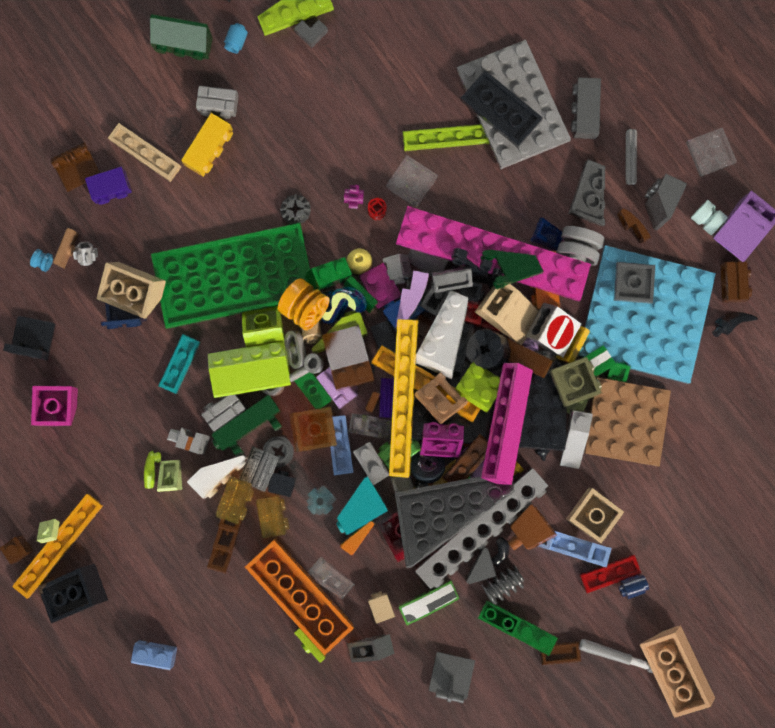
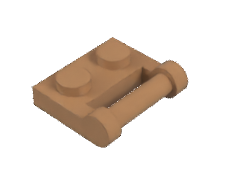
(436, 402)

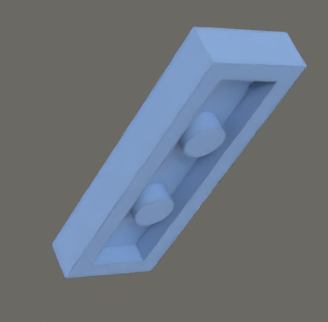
(341, 453)

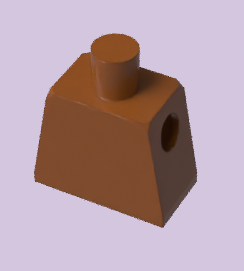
(531, 529)

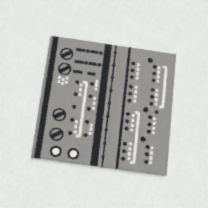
(259, 468)

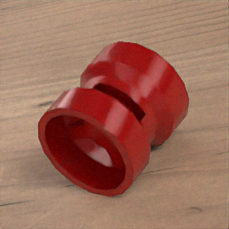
(376, 212)

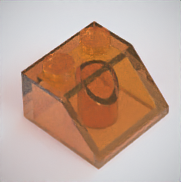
(312, 429)

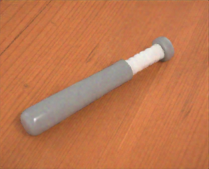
(609, 653)

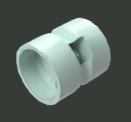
(709, 217)

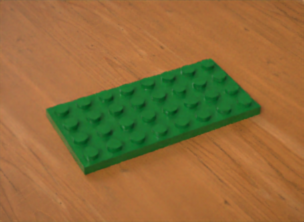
(229, 274)

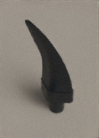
(729, 321)

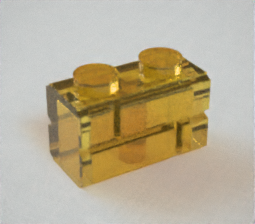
(234, 500)
(272, 517)

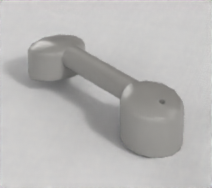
(313, 363)

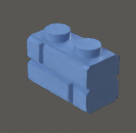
(154, 655)

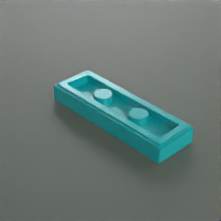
(179, 364)

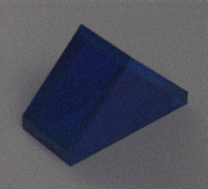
(546, 234)

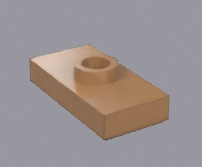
(66, 248)

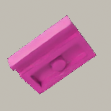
(380, 286)

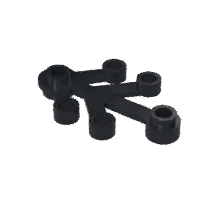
(481, 275)

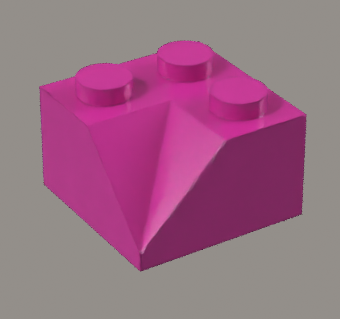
(53, 405)

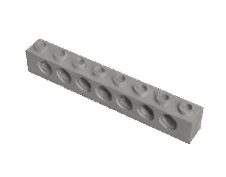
(425, 569)

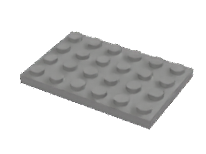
(520, 74)

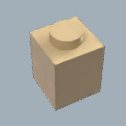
(381, 606)

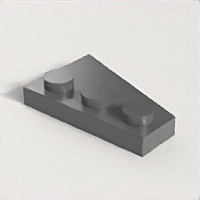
(589, 195)

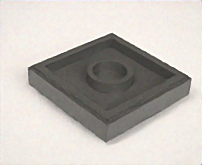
(634, 282)

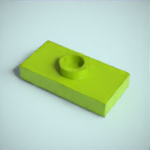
(309, 646)

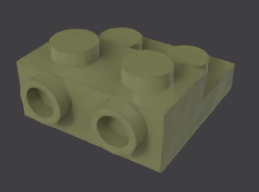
(576, 382)

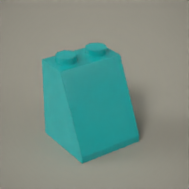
(361, 508)

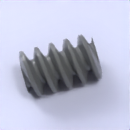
(503, 585)

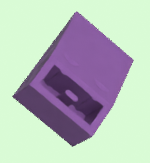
(746, 226)

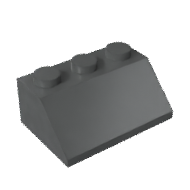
(663, 199)

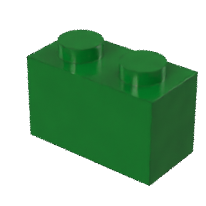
(328, 274)

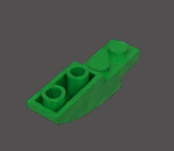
(518, 628)

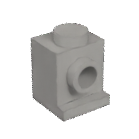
(398, 268)

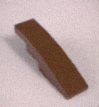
(224, 545)

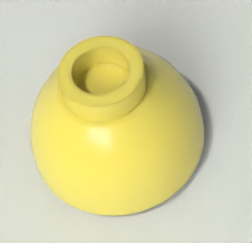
(359, 261)

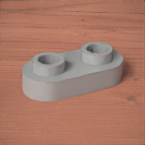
(295, 349)

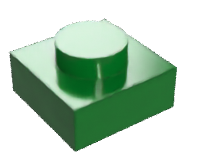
(619, 372)

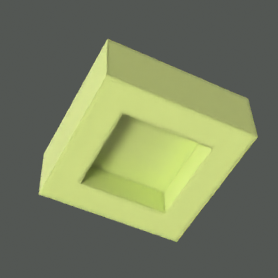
(48, 531)

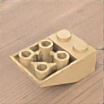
(508, 312)

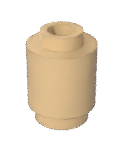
(312, 335)

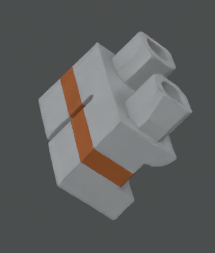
(185, 440)

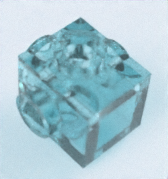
(327, 497)

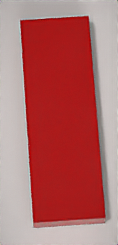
(613, 573)

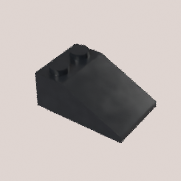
(73, 593)

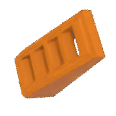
(352, 543)

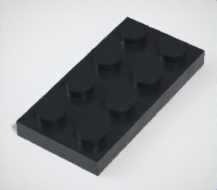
(501, 109)

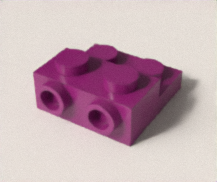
(442, 440)

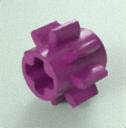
(354, 196)

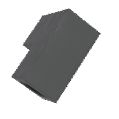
(311, 35)

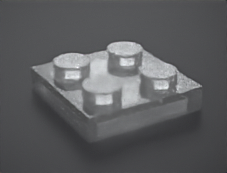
(711, 152)
(411, 181)

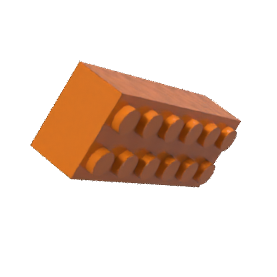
(300, 596)

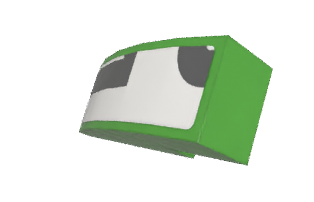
(428, 602)

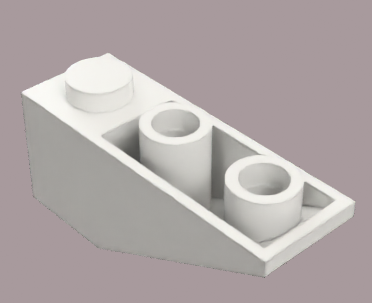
(210, 477)

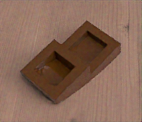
(629, 221)

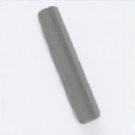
(631, 157)

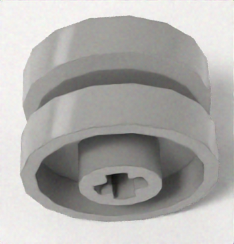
(581, 244)

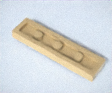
(144, 152)

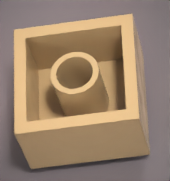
(595, 515)

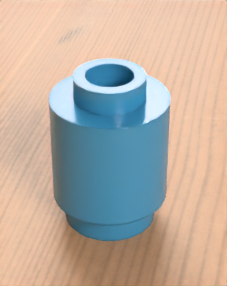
(235, 38)

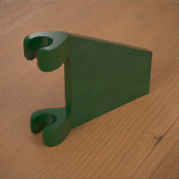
(513, 265)

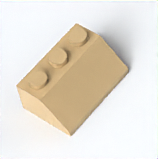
(130, 289)

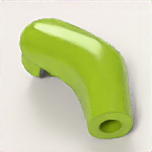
(149, 468)

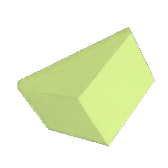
(169, 476)

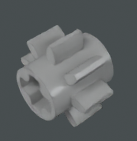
(85, 253)

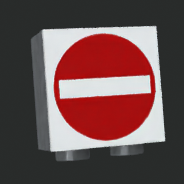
(553, 329)

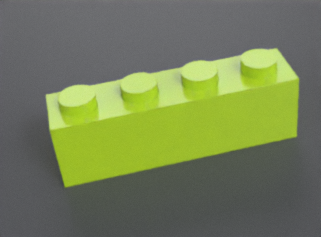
(249, 369)

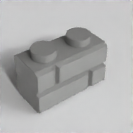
(217, 101)
(223, 411)
(371, 463)

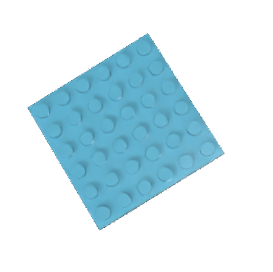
(654, 336)

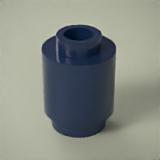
(633, 586)

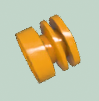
(303, 304)

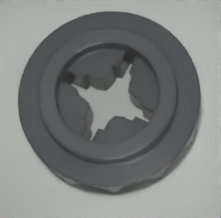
(301, 216)
(287, 449)

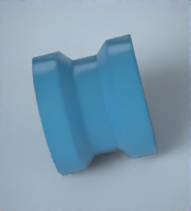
(41, 260)

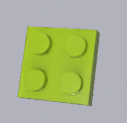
(479, 387)

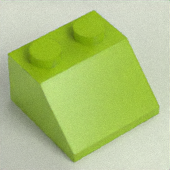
(262, 326)

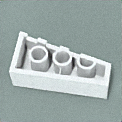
(443, 339)

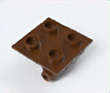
(75, 166)

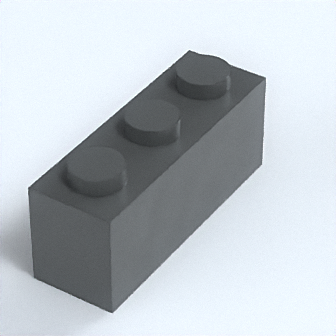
(586, 108)

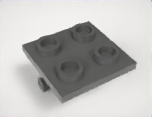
(451, 677)

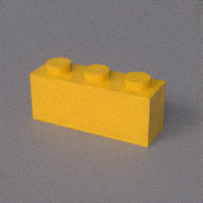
(207, 145)

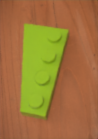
(291, 12)

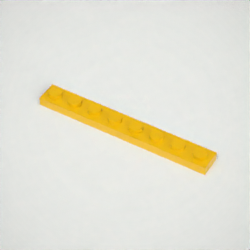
(403, 397)

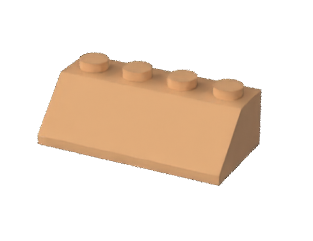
(678, 672)

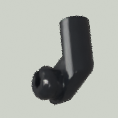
(503, 551)

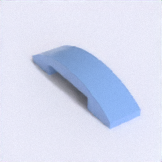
(578, 548)

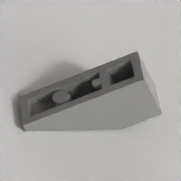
(576, 438)

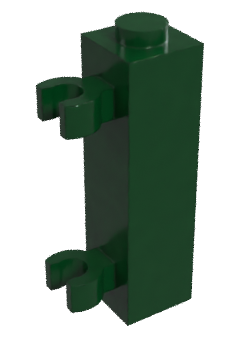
(246, 423)

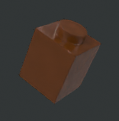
(16, 549)

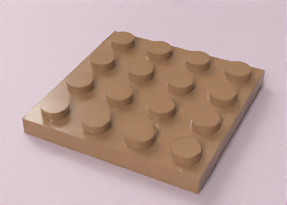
(628, 422)

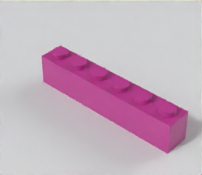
(507, 423)

